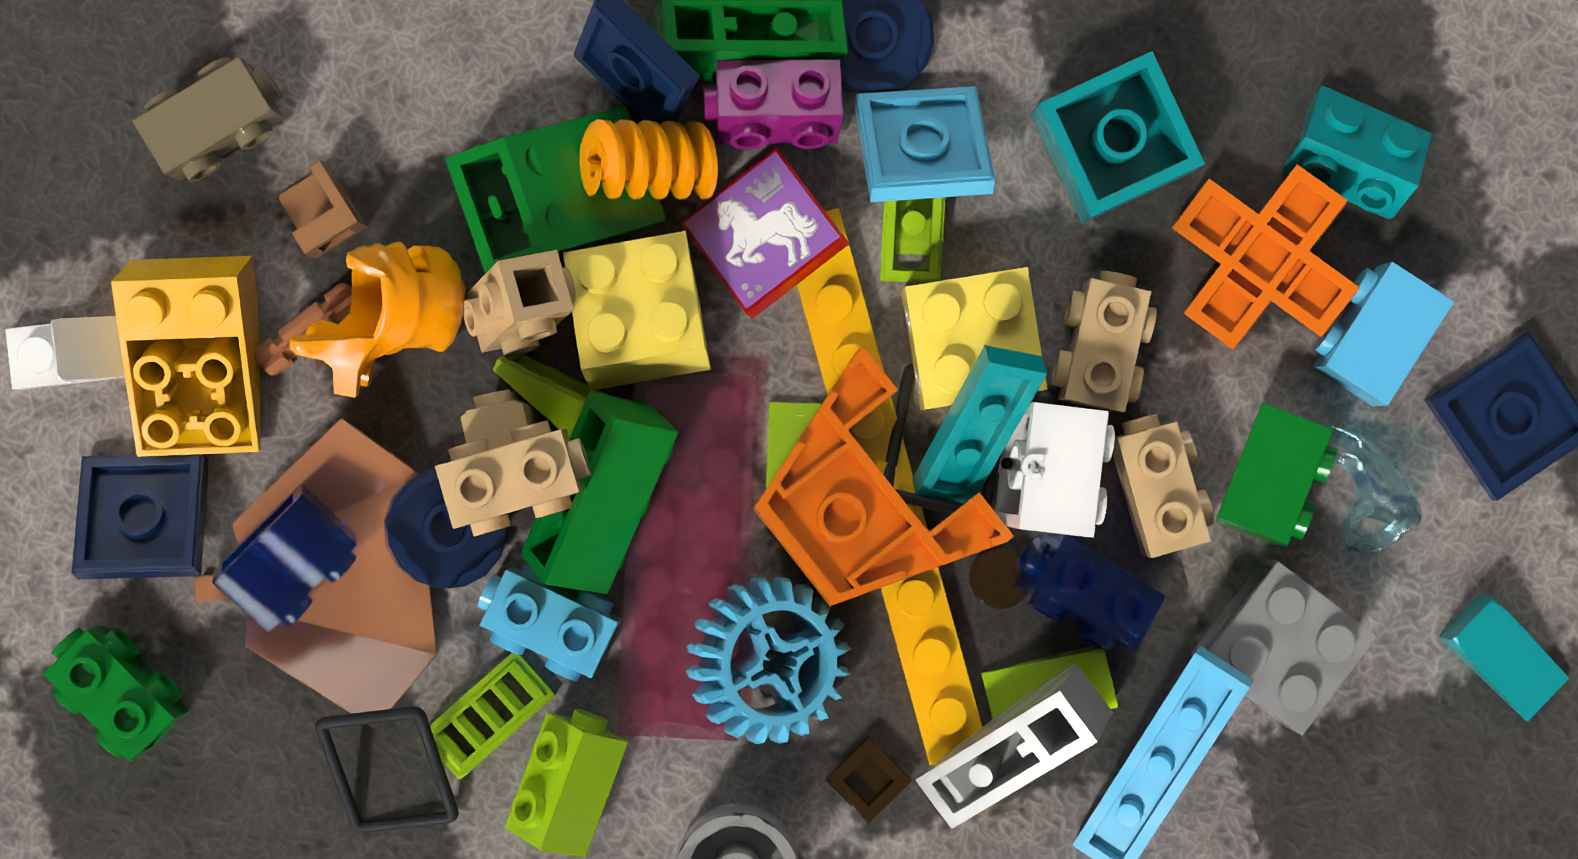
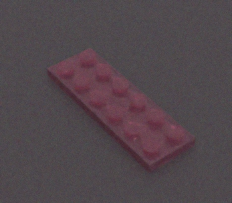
(685, 551)

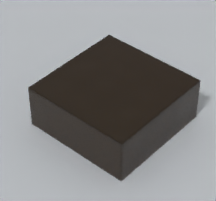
(868, 779)

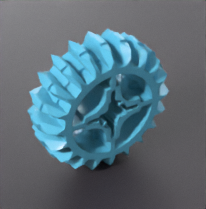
(793, 697)

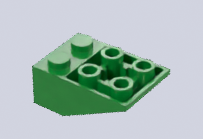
(530, 197)

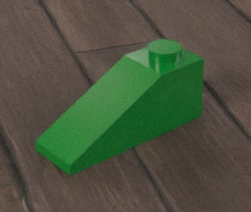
(750, 30)

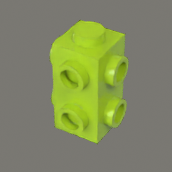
(566, 783)

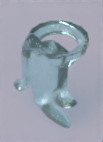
(1383, 491)

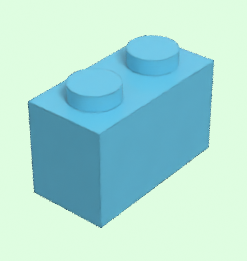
(1381, 333)

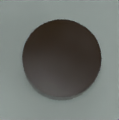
(994, 577)

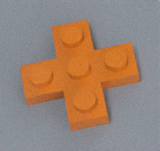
(1266, 257)

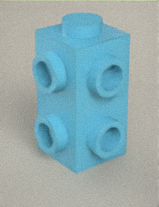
(548, 621)

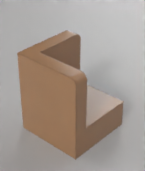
(321, 211)

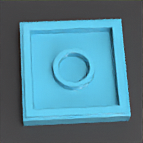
(924, 144)

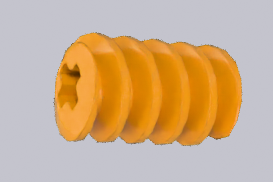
(649, 157)

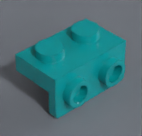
(1360, 152)

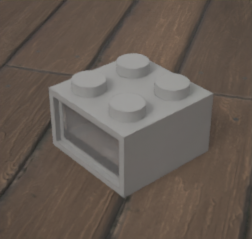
(1288, 643)

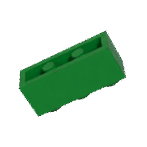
(625, 453)

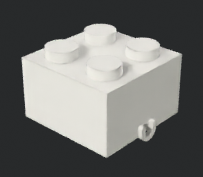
(1056, 470)

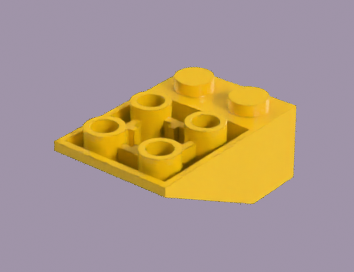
(190, 354)

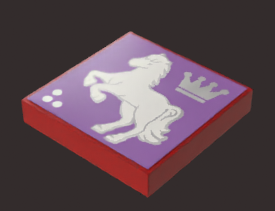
(764, 233)

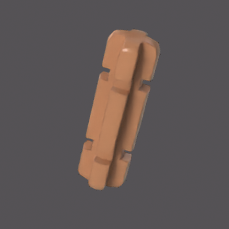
(275, 354)

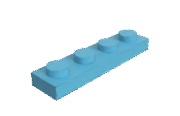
(1164, 758)

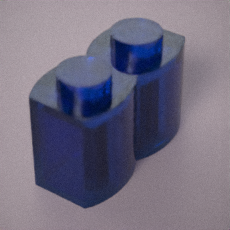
(286, 559)

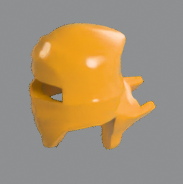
(396, 304)

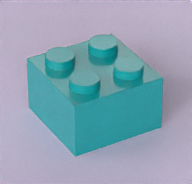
(1117, 137)

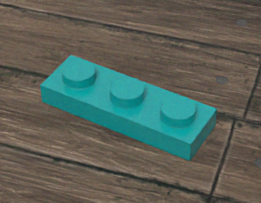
(979, 424)

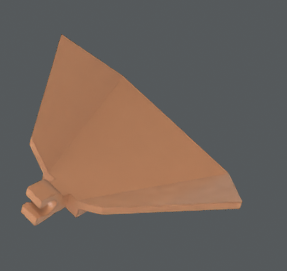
(373, 625)

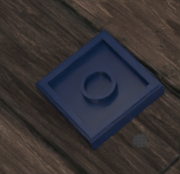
(634, 62)
(1508, 416)
(140, 516)

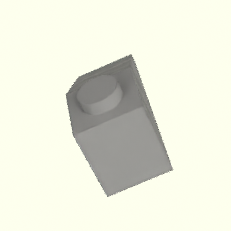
(1017, 746)

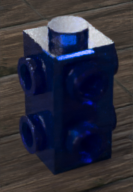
(1087, 589)

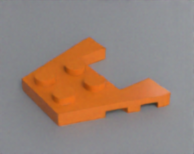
(845, 516)

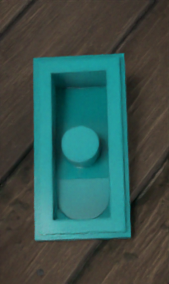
(1504, 655)

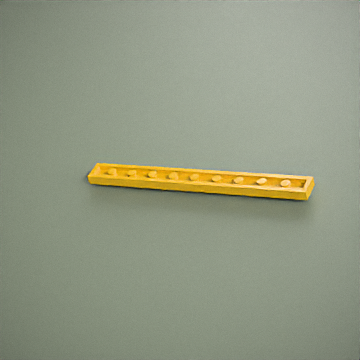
(919, 603)

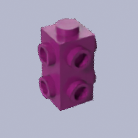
(775, 103)

